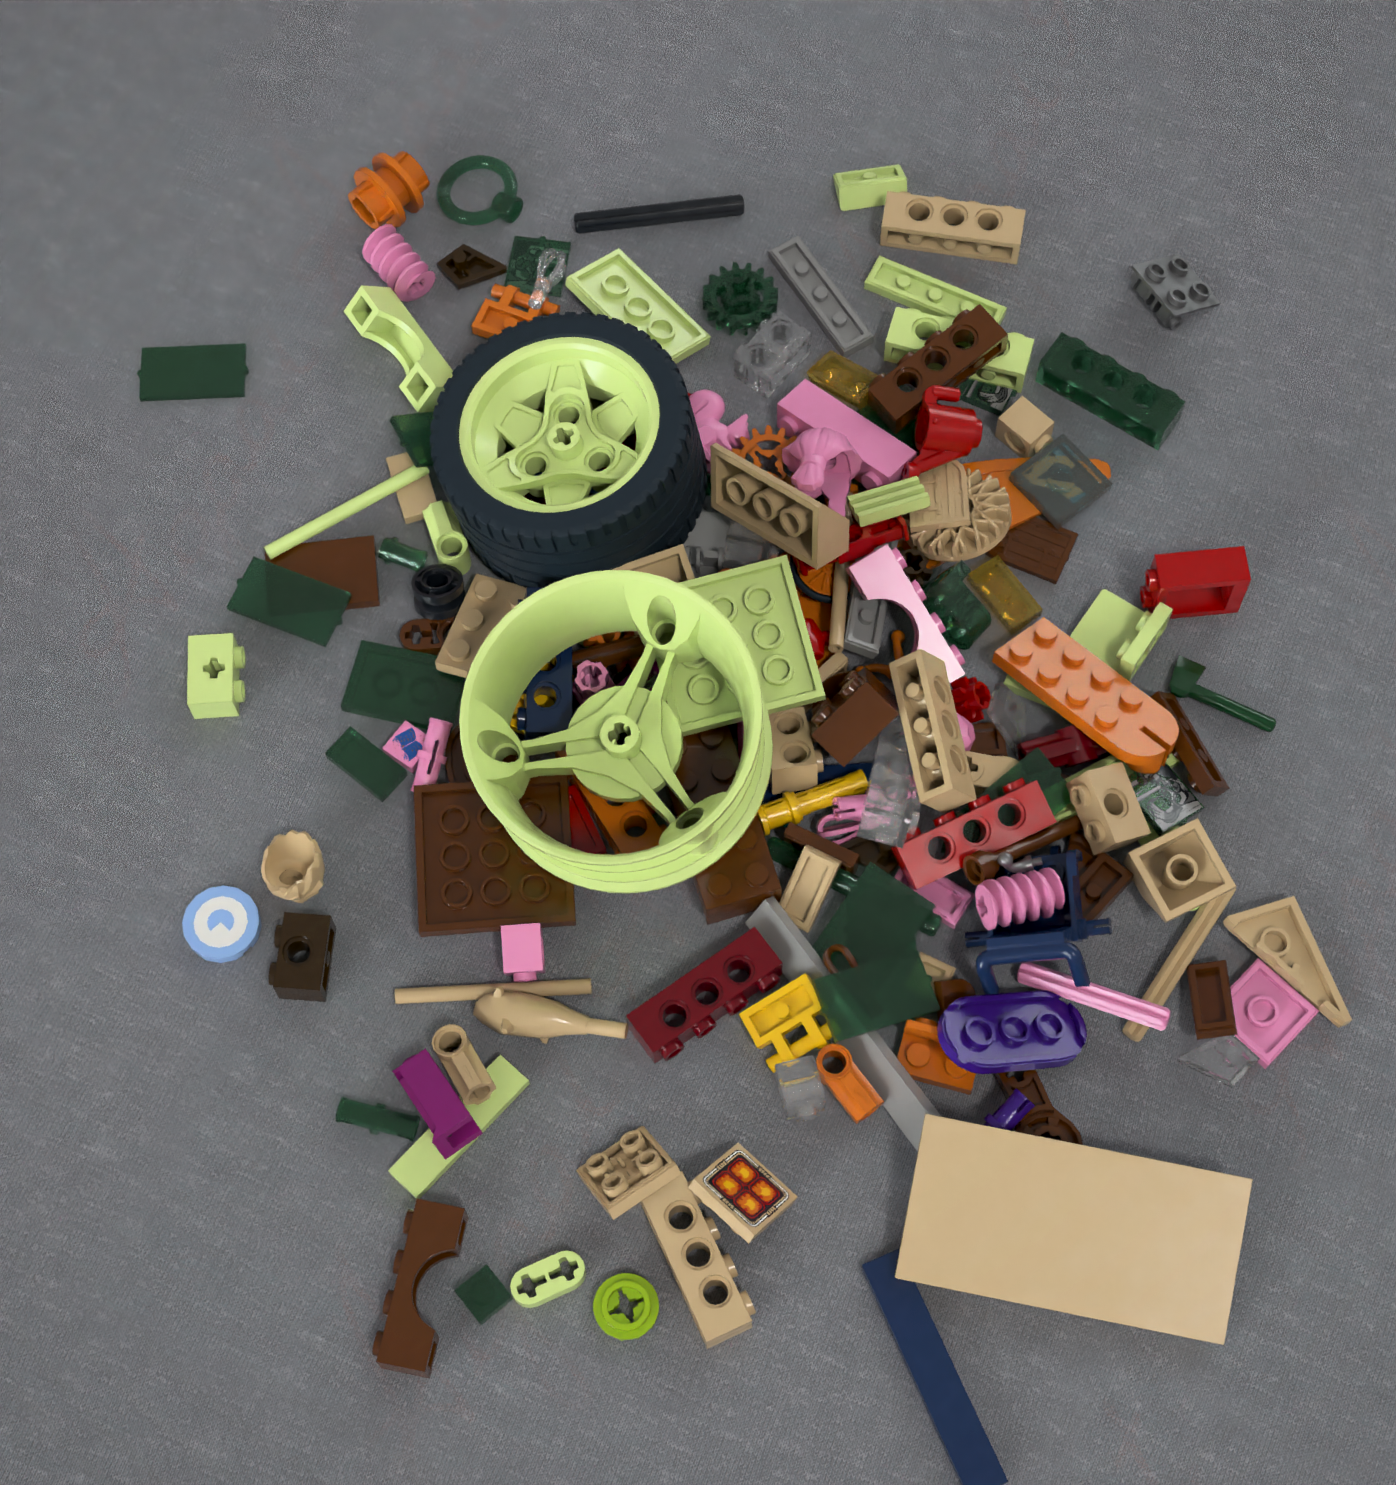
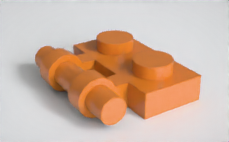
(499, 315)

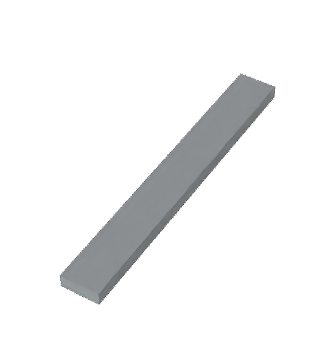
(869, 1052)

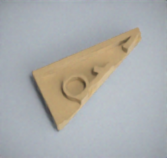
(1286, 945)

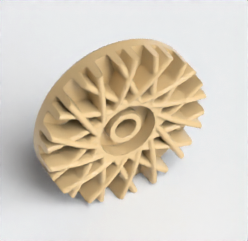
(988, 518)

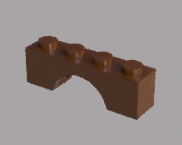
(433, 1236)

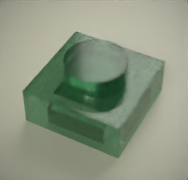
(483, 1294)

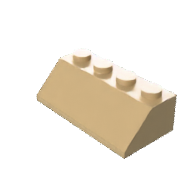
(776, 510)

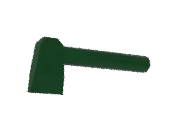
(1184, 684)

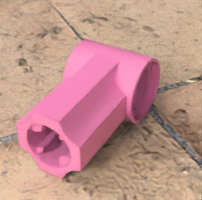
(590, 680)

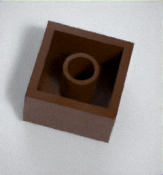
(853, 715)

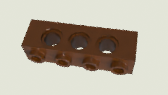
(974, 327)

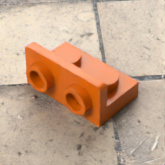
(927, 1061)

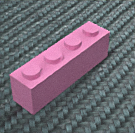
(814, 408)

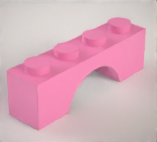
(882, 577)

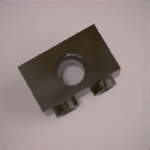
(310, 978)

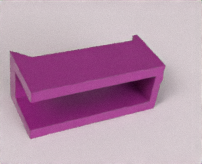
(437, 1103)

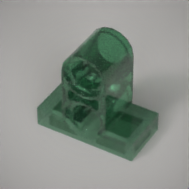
(956, 606)

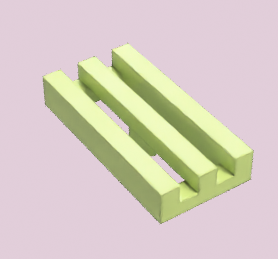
(888, 501)

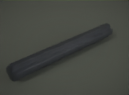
(659, 213)

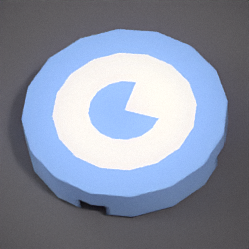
(221, 924)

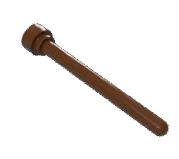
(984, 865)

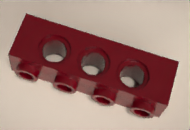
(747, 953)

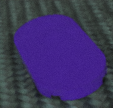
(1011, 1032)

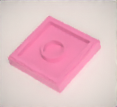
(1268, 1012)

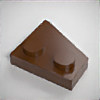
(1099, 877)

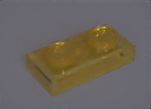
(842, 378)
(1004, 594)

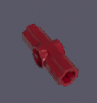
(1065, 747)

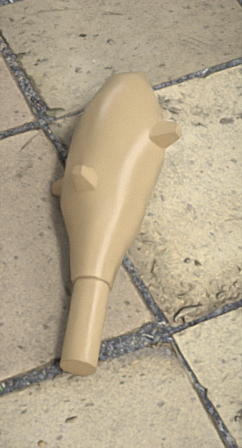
(539, 1017)

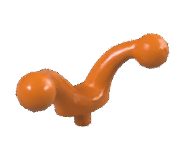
(897, 638)

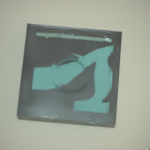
(1060, 481)

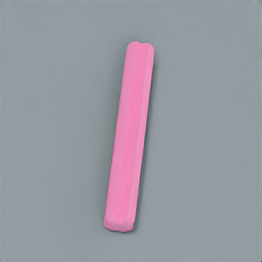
(1094, 996)

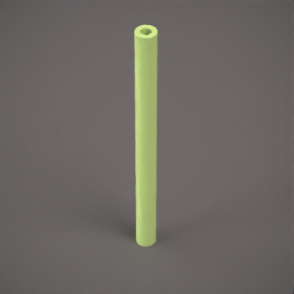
(344, 511)

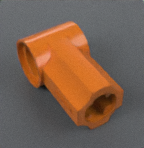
(850, 1085)

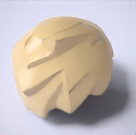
(293, 866)

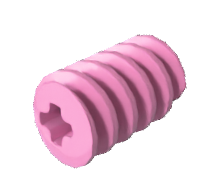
(397, 264)
(1019, 898)

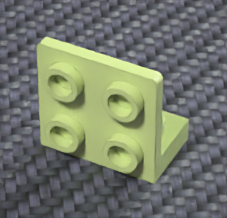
(1121, 632)

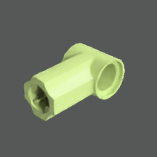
(447, 535)

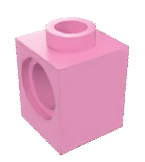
(523, 951)

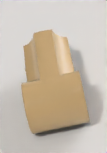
(463, 1064)

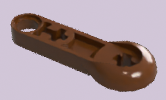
(1043, 1118)

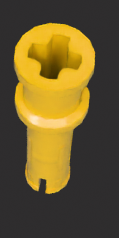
(793, 806)

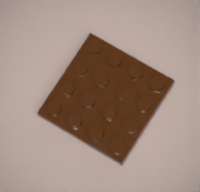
(475, 872)

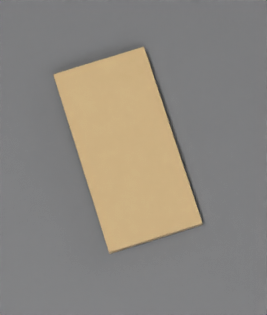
(1074, 1228)

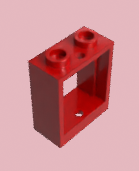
(1197, 582)

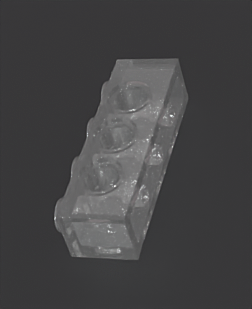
(890, 791)

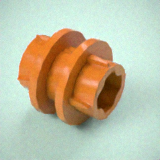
(388, 189)

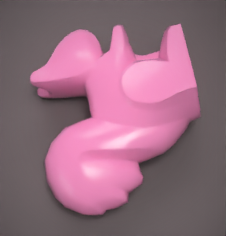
(708, 410)

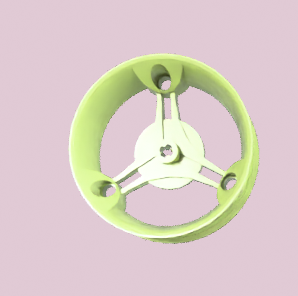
(653, 747)

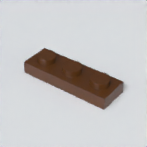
(1189, 748)

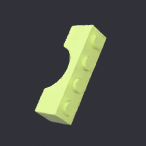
(384, 319)

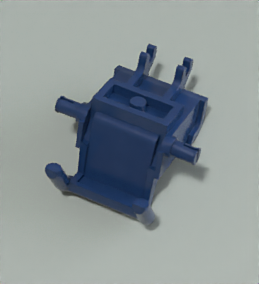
(1041, 938)

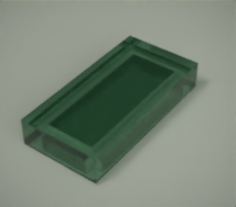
(366, 764)

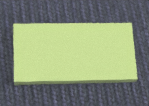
(623, 291)

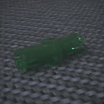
(377, 1118)

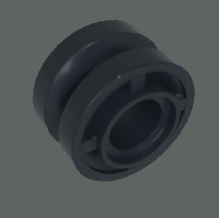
(438, 591)

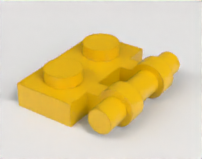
(783, 1012)

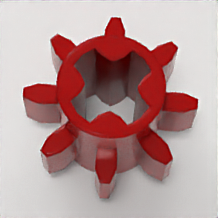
(970, 698)

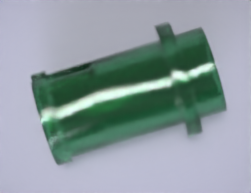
(402, 554)

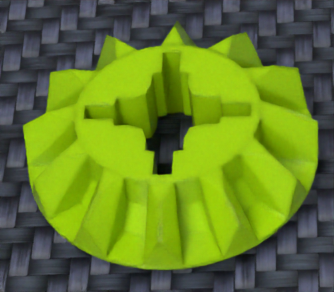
(635, 1289)

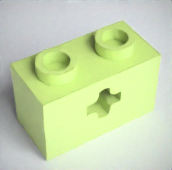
(206, 692)

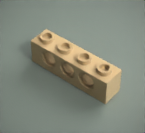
(965, 239)
(932, 731)
(713, 1321)

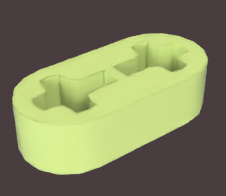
(552, 1288)

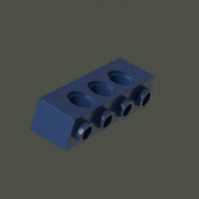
(556, 684)

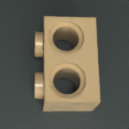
(793, 758)

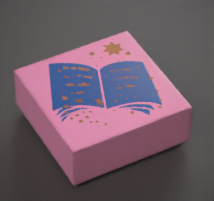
(404, 746)

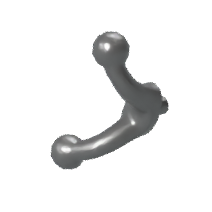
(1018, 866)

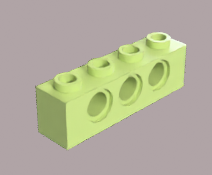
(911, 324)

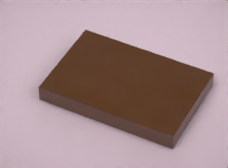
(339, 563)

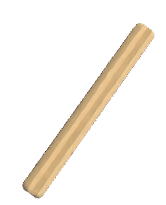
(1179, 959)

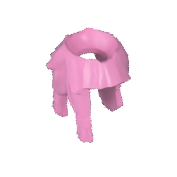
(814, 470)

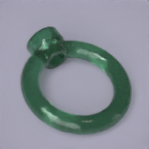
(505, 204)

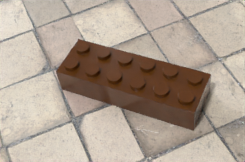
(746, 872)

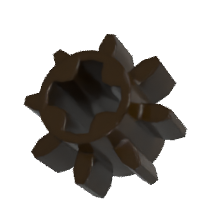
(916, 565)

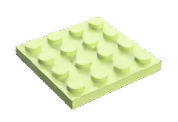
(769, 618)

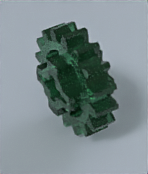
(739, 298)

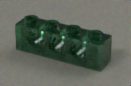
(1116, 407)

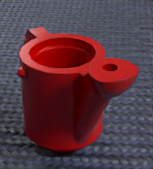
(942, 431)

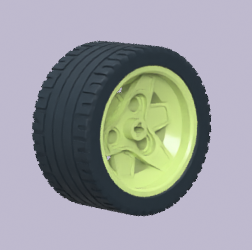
(525, 396)

